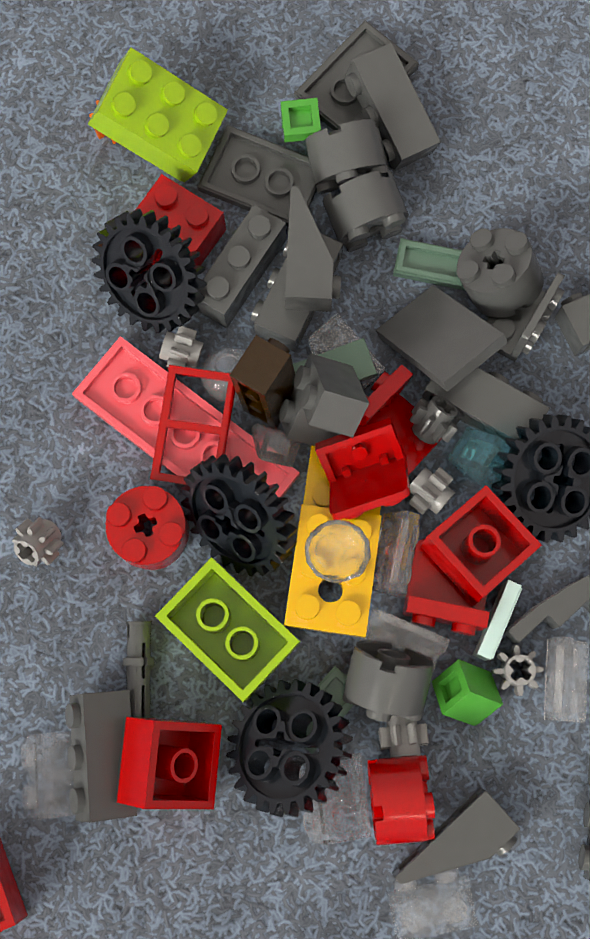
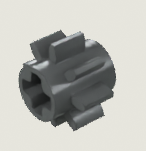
(434, 420)

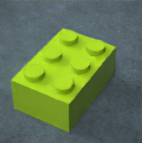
(157, 116)
(228, 629)

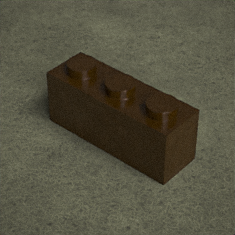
(264, 379)

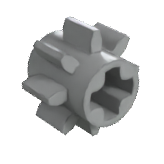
(181, 348)
(431, 490)
(37, 541)
(505, 670)
(403, 737)

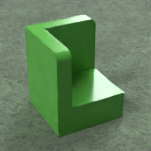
(299, 119)
(466, 693)

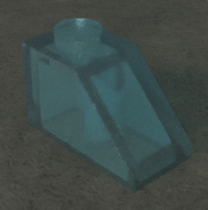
(477, 456)

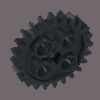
(126, 258)
(550, 477)
(238, 515)
(280, 787)

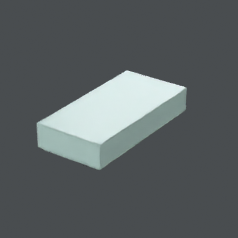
(498, 620)

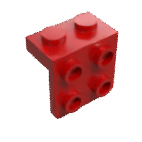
(387, 403)
(364, 470)
(435, 598)

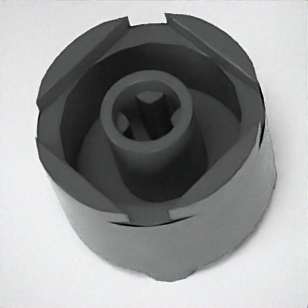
(345, 154)
(365, 209)
(500, 271)
(388, 681)

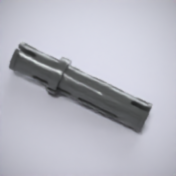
(138, 667)

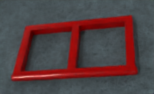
(166, 422)

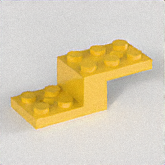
(304, 604)

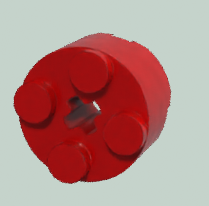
(127, 519)
(401, 800)

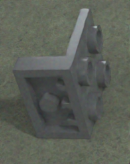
(528, 323)

